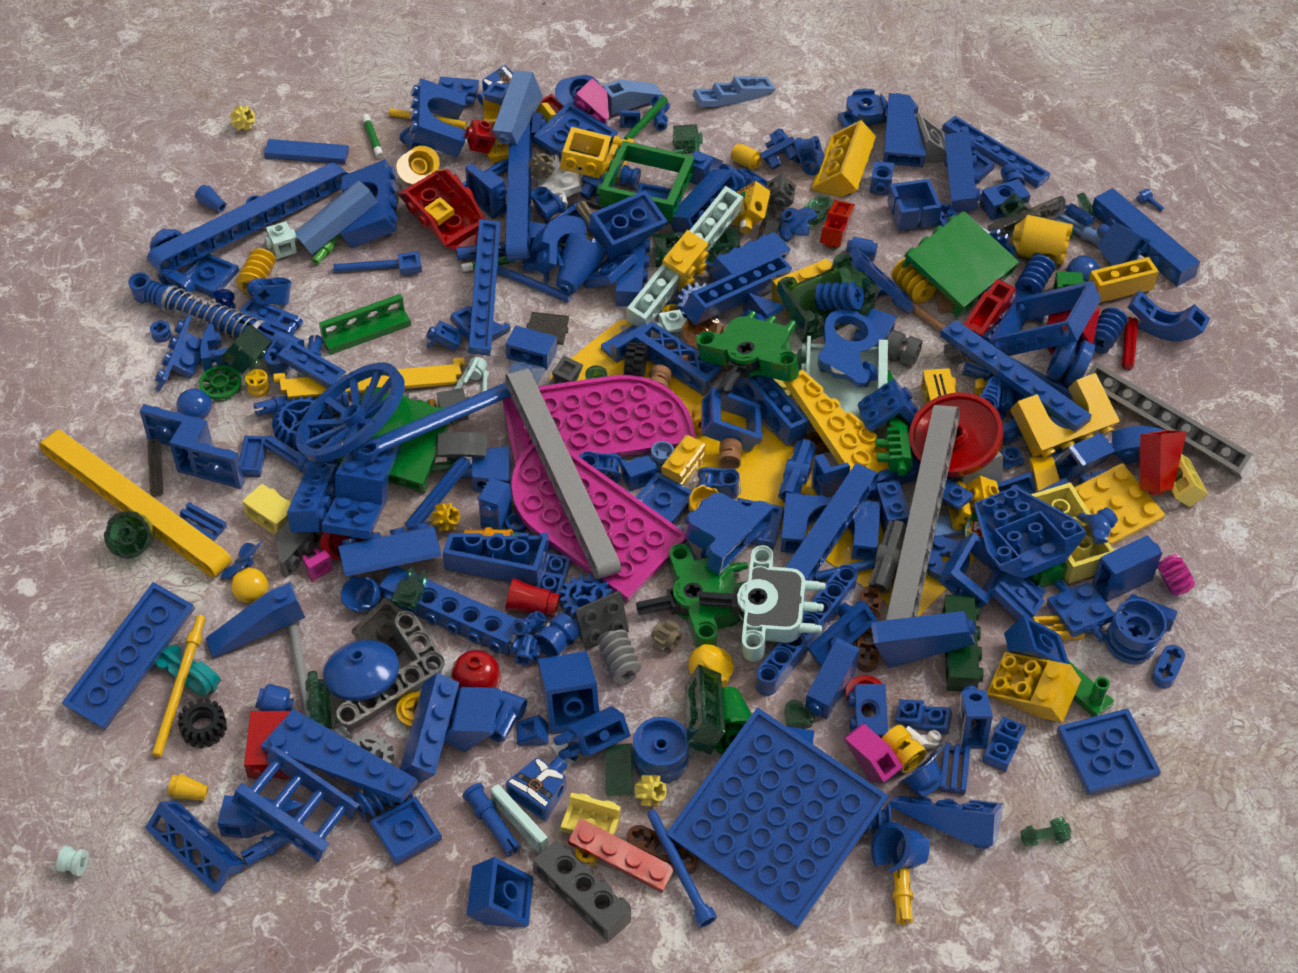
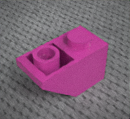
(593, 100)
(872, 754)

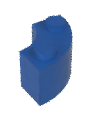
(1127, 442)

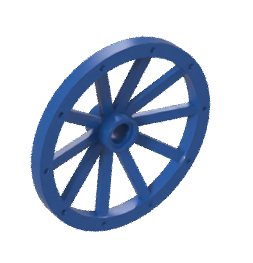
(356, 419)

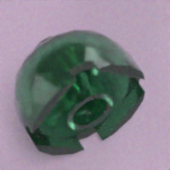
(129, 534)

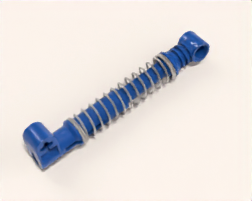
(170, 299)

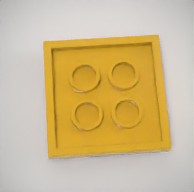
(1122, 494)

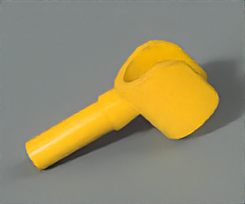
(980, 383)

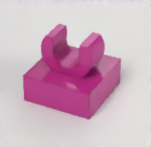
(318, 565)

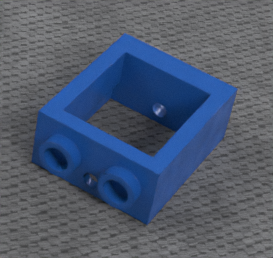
(719, 430)
(958, 582)

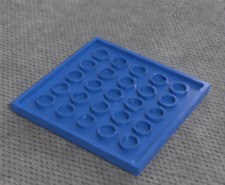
(777, 817)

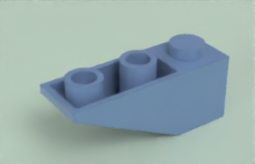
(629, 94)

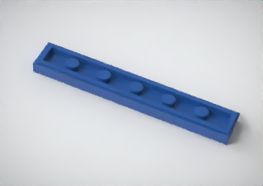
(998, 152)

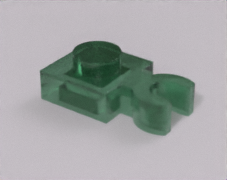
(410, 591)

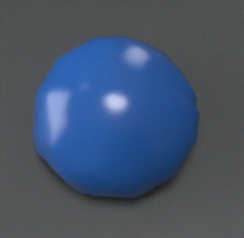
(1082, 264)
(194, 403)
(360, 594)

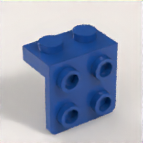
(885, 404)

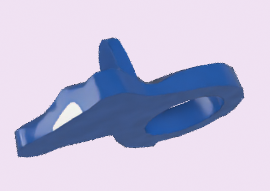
(842, 356)

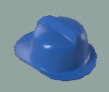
(568, 87)
(926, 776)

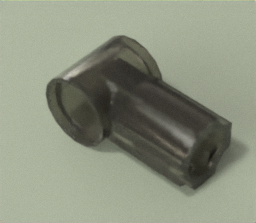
(771, 222)

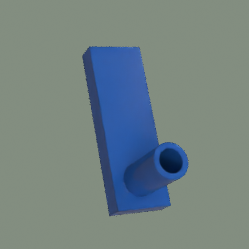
(849, 627)

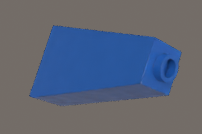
(902, 135)
(922, 636)

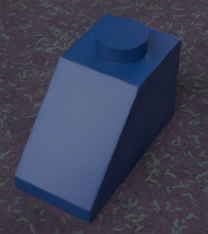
(703, 166)

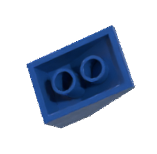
(626, 223)

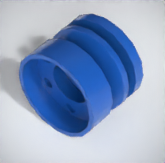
(1135, 631)

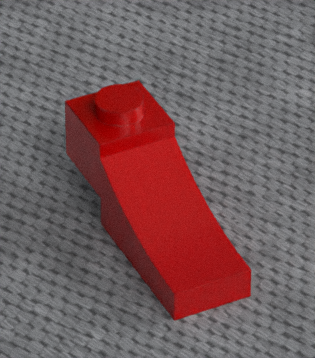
(836, 224)

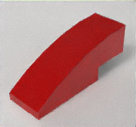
(990, 307)

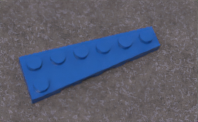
(338, 757)

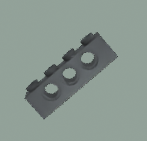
(606, 921)

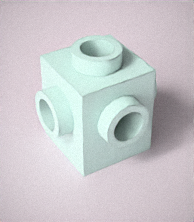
(281, 240)
(672, 322)

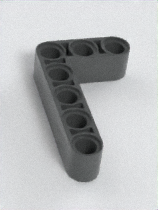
(402, 687)

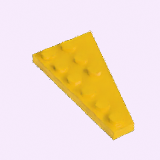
(839, 430)

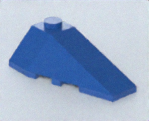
(263, 616)

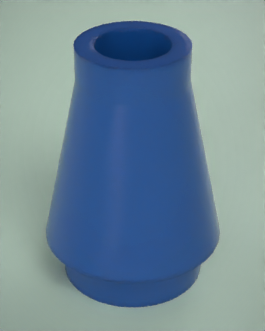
(208, 197)

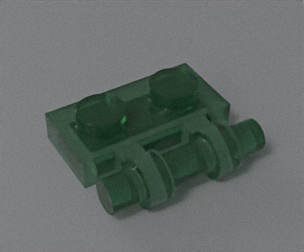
(319, 700)

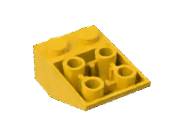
(1035, 685)

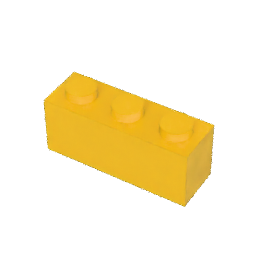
(1124, 279)

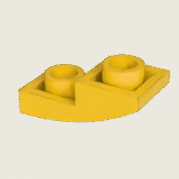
(1043, 472)

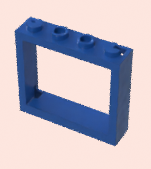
(1079, 298)

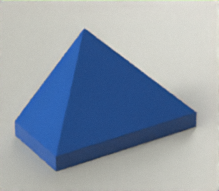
(762, 306)

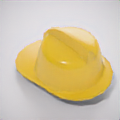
(417, 164)

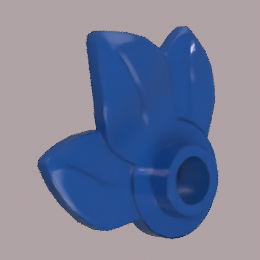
(797, 223)

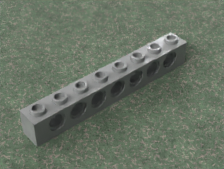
(1168, 418)

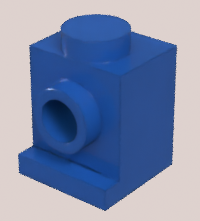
(638, 472)

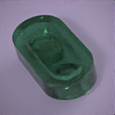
(821, 205)

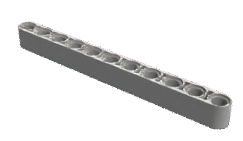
(563, 474)
(924, 513)

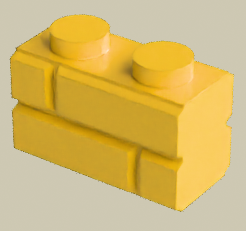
(684, 460)

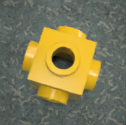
(981, 489)

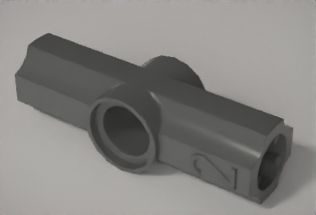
(888, 556)

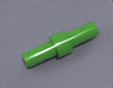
(325, 250)

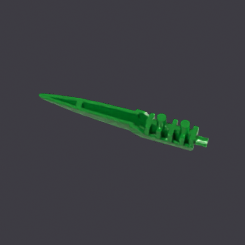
(896, 444)

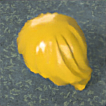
(712, 658)

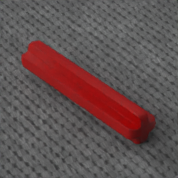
(1129, 345)

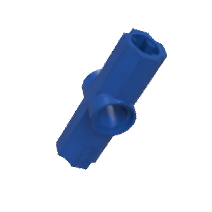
(797, 469)

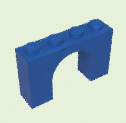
(426, 128)
(382, 217)
(804, 510)

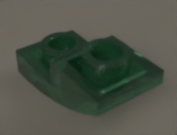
(619, 769)

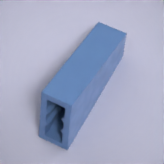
(517, 107)

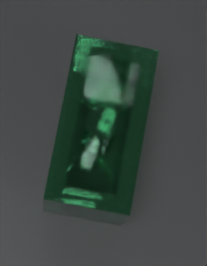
(247, 350)

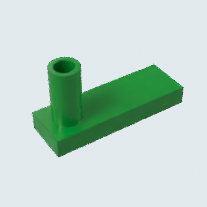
(1092, 695)

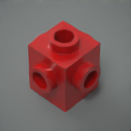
(480, 136)

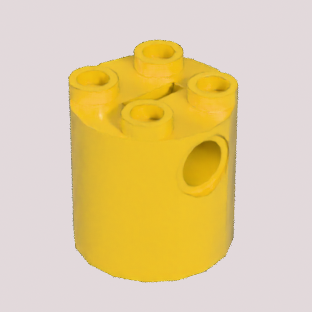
(1043, 237)

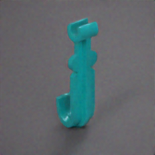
(200, 678)

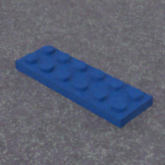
(128, 656)

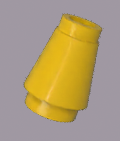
(186, 788)

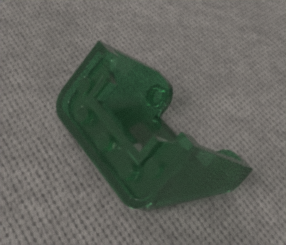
(800, 297)

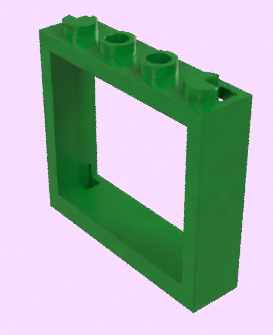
(651, 157)

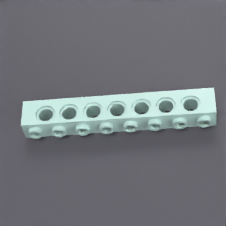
(665, 281)

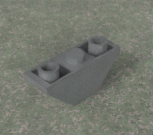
(294, 546)

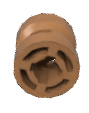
(660, 374)
(730, 453)

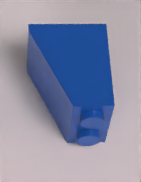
(568, 689)

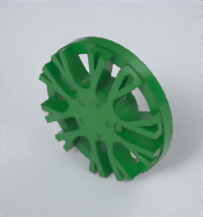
(220, 382)

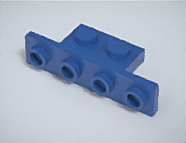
(182, 356)

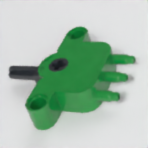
(750, 349)
(689, 581)

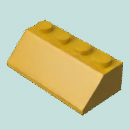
(845, 160)

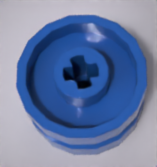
(1070, 360)
(661, 749)

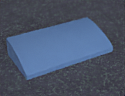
(335, 217)

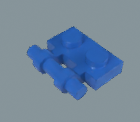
(467, 86)

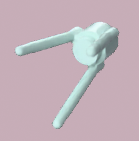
(475, 371)

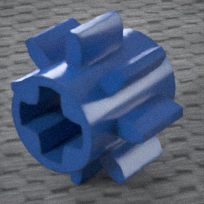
(525, 649)

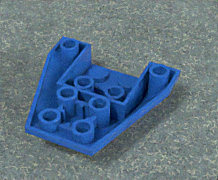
(1025, 532)

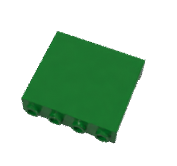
(961, 261)
(417, 454)

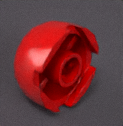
(476, 670)

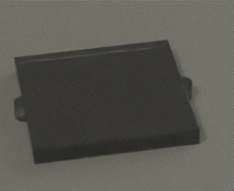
(551, 324)

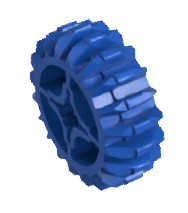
(291, 415)

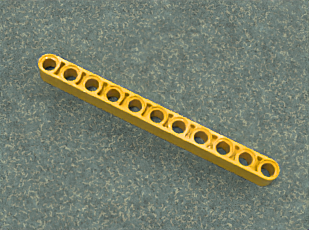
(129, 497)

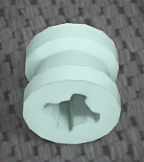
(72, 860)

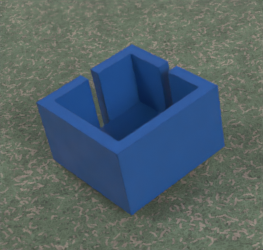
(914, 204)

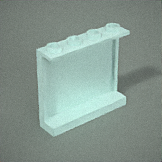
(842, 389)

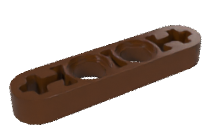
(869, 647)

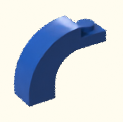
(553, 233)
(1167, 324)

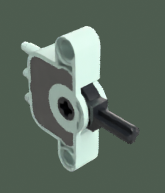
(768, 604)

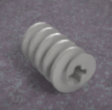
(619, 656)

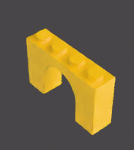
(1045, 436)

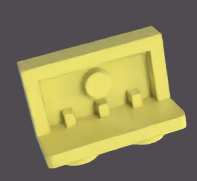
(599, 813)

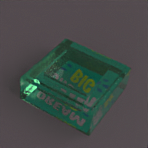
(1085, 204)

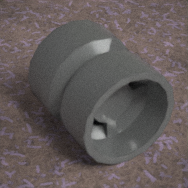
(896, 344)

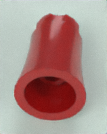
(529, 598)

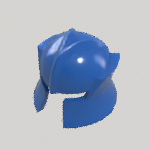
(906, 847)

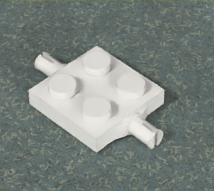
(561, 182)

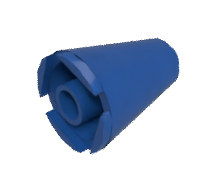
(580, 260)

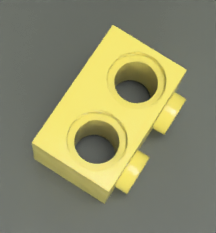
(1187, 485)

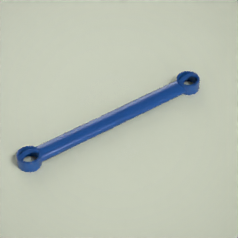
(431, 422)

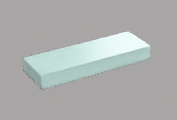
(519, 819)

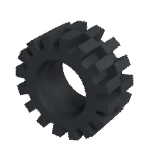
(635, 359)
(206, 734)

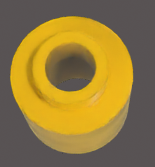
(746, 156)

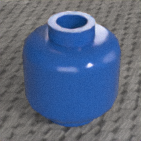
(274, 699)

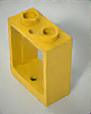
(589, 143)

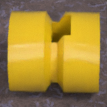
(908, 751)

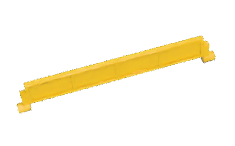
(413, 378)

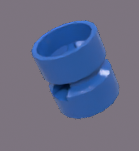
(558, 635)

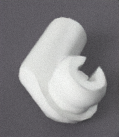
(927, 741)

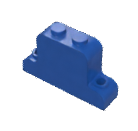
(726, 528)

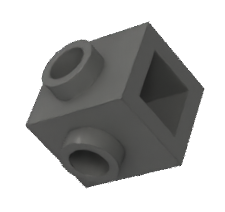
(781, 191)

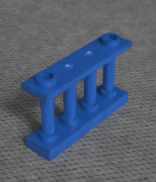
(290, 827)

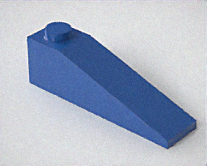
(969, 822)

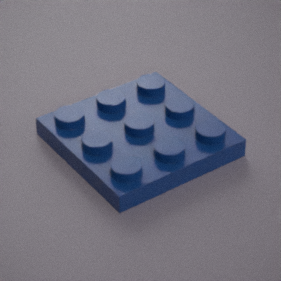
(555, 132)
(1108, 751)

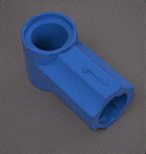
(510, 710)

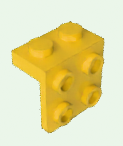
(687, 258)

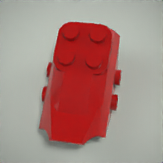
(459, 229)

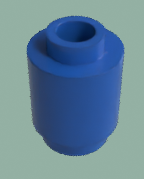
(866, 246)

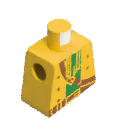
(753, 206)

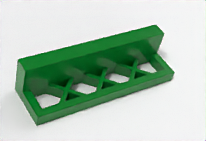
(365, 327)

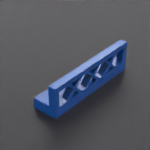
(683, 370)
(201, 838)

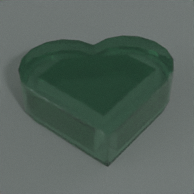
(797, 715)

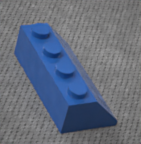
(389, 550)

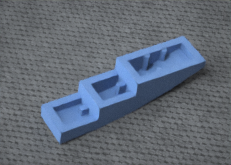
(739, 90)

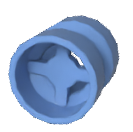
(660, 453)

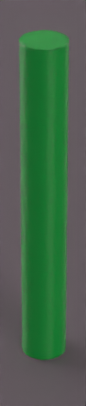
(646, 118)

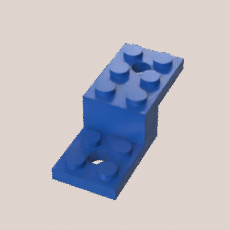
(192, 446)
(360, 494)

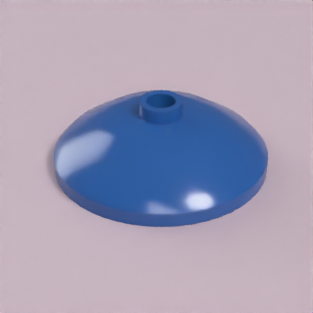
(361, 670)

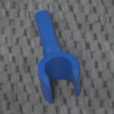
(1146, 195)

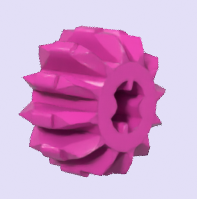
(1176, 575)

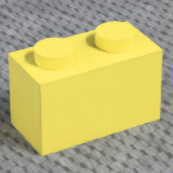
(267, 508)

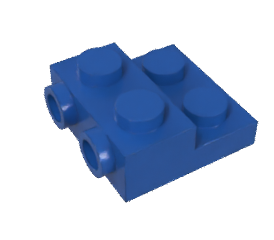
(487, 190)

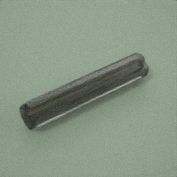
(155, 467)

